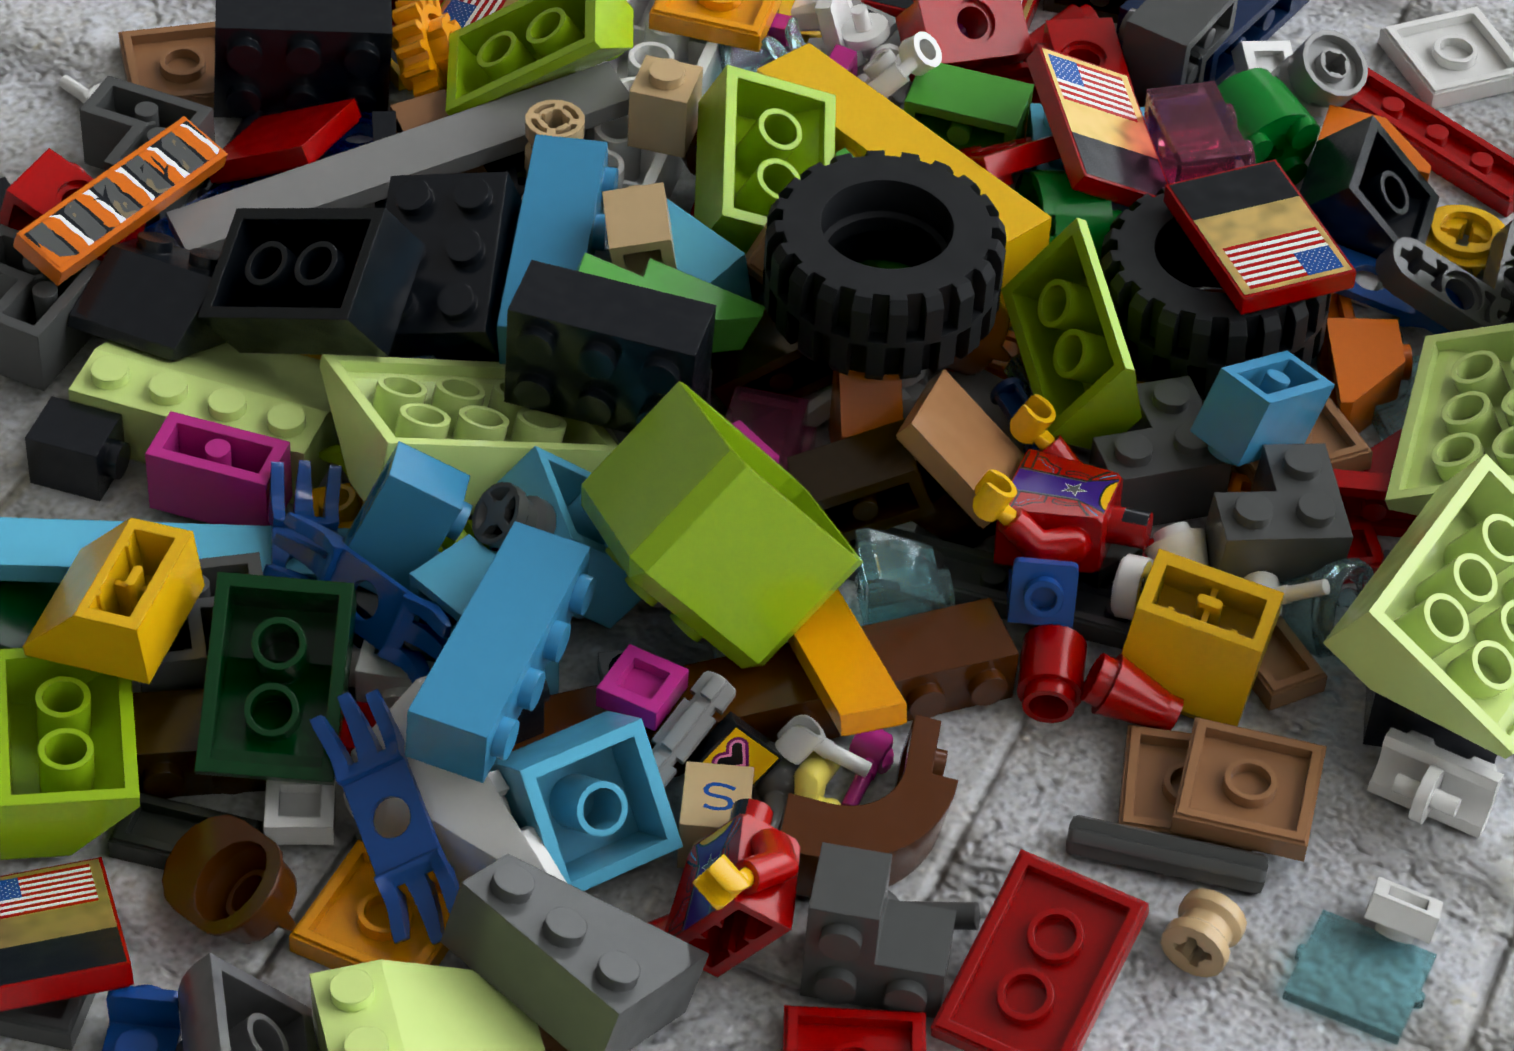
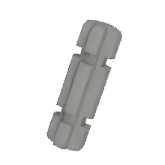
(690, 723)

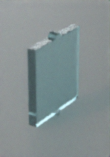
(1359, 977)

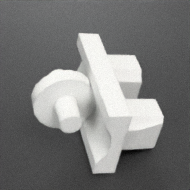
(842, 25)
(1435, 782)

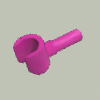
(876, 748)

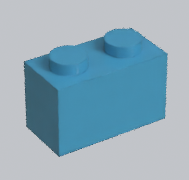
(1260, 404)
(409, 514)

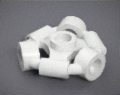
(892, 65)

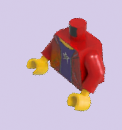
(1056, 501)
(736, 889)

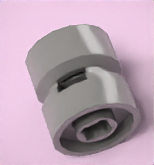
(1324, 72)

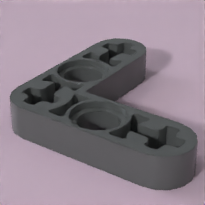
(1421, 275)

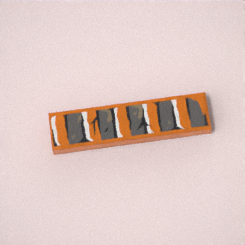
(119, 200)

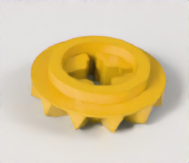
(1452, 223)

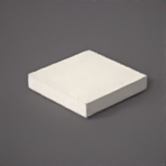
(1451, 57)

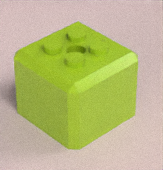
(715, 530)

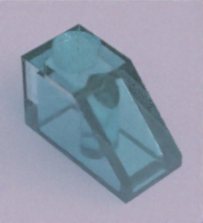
(898, 577)

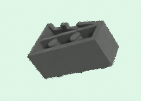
(571, 958)

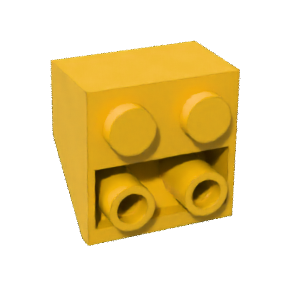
(121, 602)
(1202, 635)

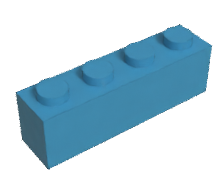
(558, 211)
(500, 653)

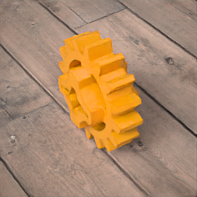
(422, 44)

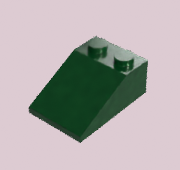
(271, 667)

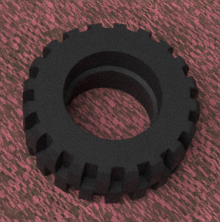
(880, 316)
(1185, 329)

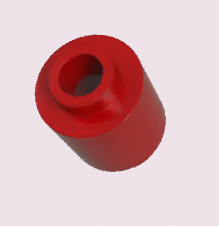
(1051, 672)

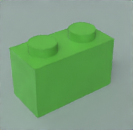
(970, 106)

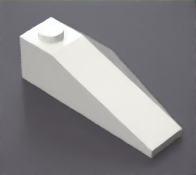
(466, 814)

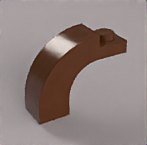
(898, 824)

